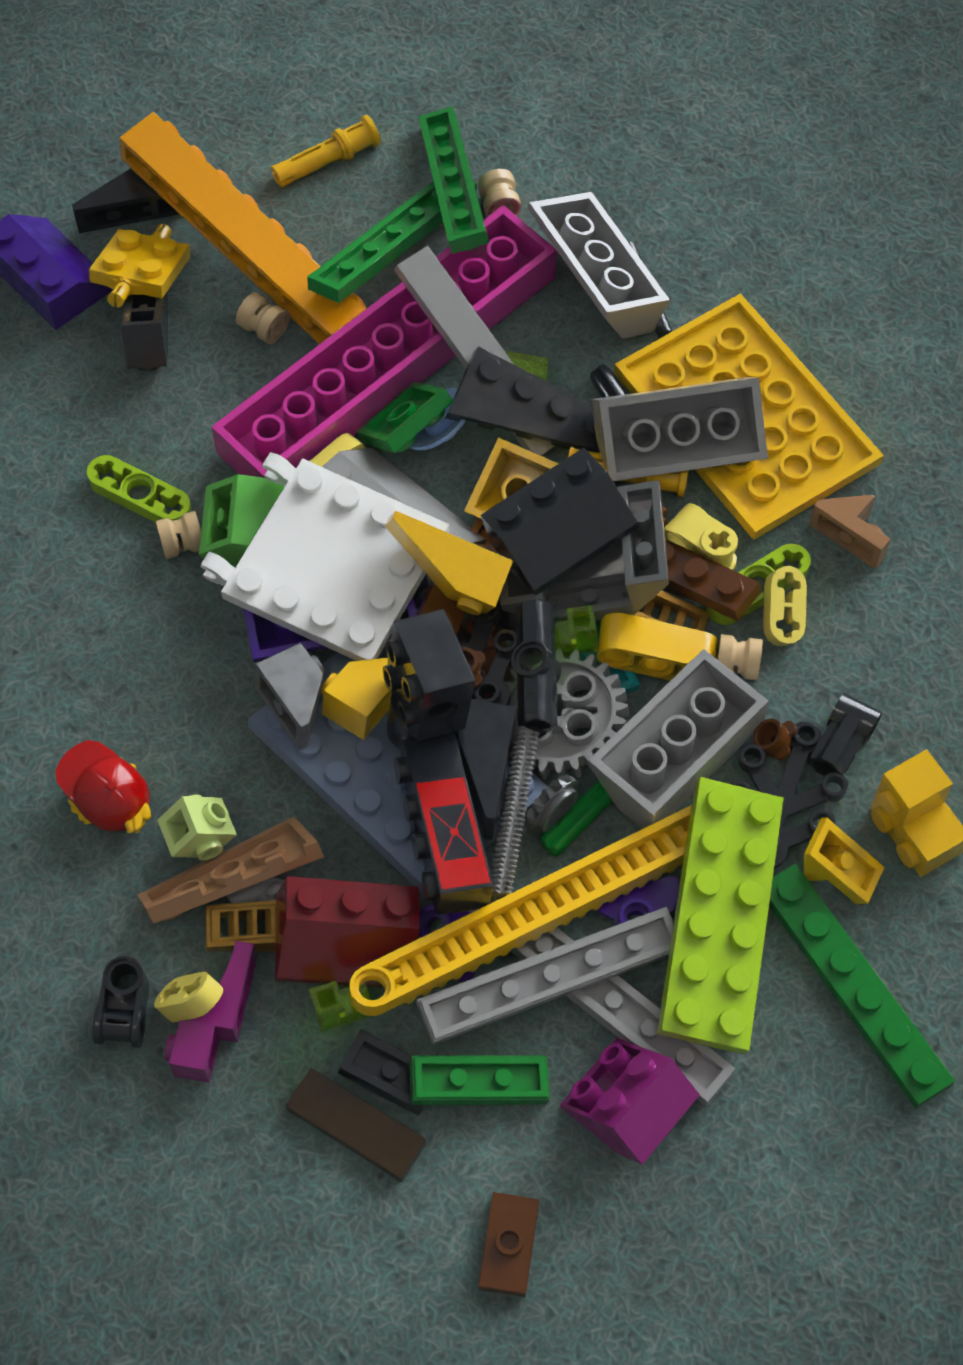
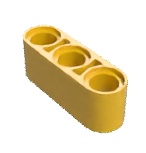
(650, 645)

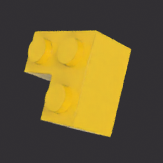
(915, 813)

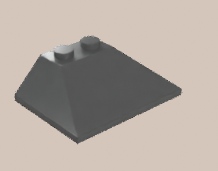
(616, 579)

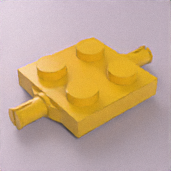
(139, 264)

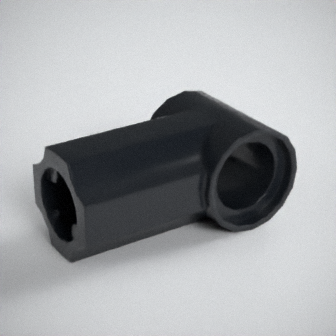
(847, 729)

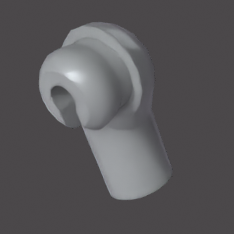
(258, 892)

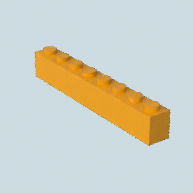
(233, 225)

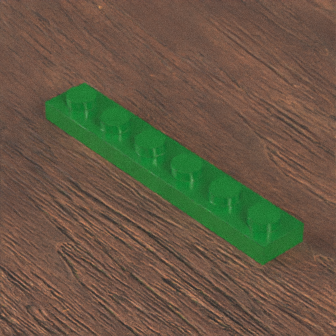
(453, 181)
(378, 246)
(858, 988)

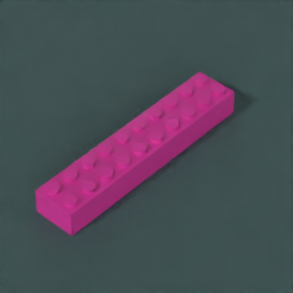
(380, 353)

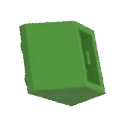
(234, 514)

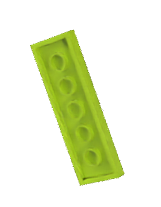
(721, 916)

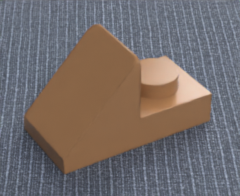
(845, 524)

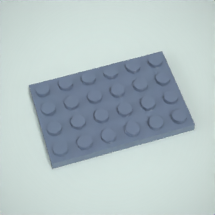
(361, 778)

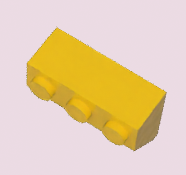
(504, 474)

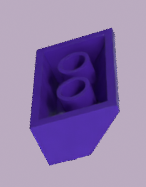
(46, 269)

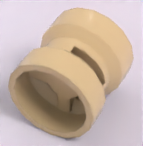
(498, 189)
(259, 316)
(189, 531)
(741, 656)

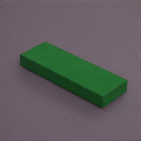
(479, 1080)

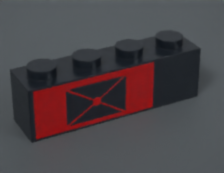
(445, 825)

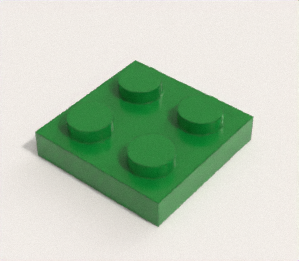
(404, 417)

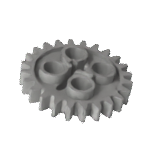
(559, 747)

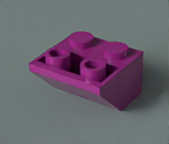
(630, 1099)

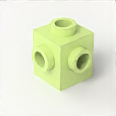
(197, 827)

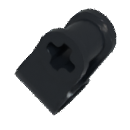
(121, 1012)

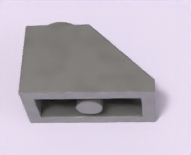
(292, 690)

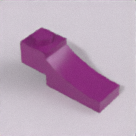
(196, 1042)

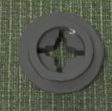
(552, 804)

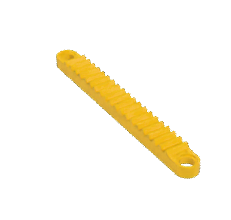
(523, 915)

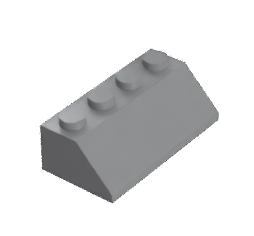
(602, 262)
(680, 428)
(377, 473)
(677, 739)

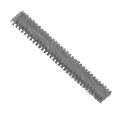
(514, 811)

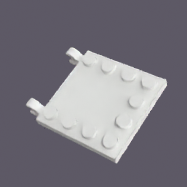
(325, 561)

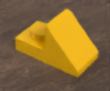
(841, 862)

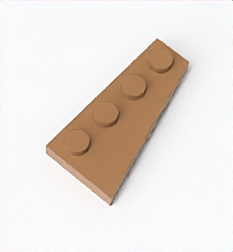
(241, 866)

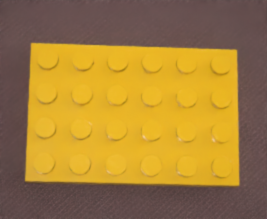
(807, 433)

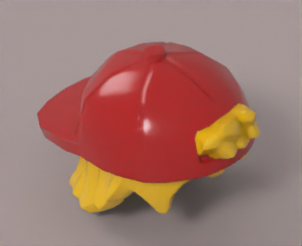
(104, 788)

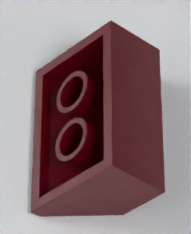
(339, 926)

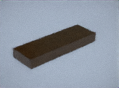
(356, 1124)

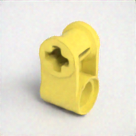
(703, 535)

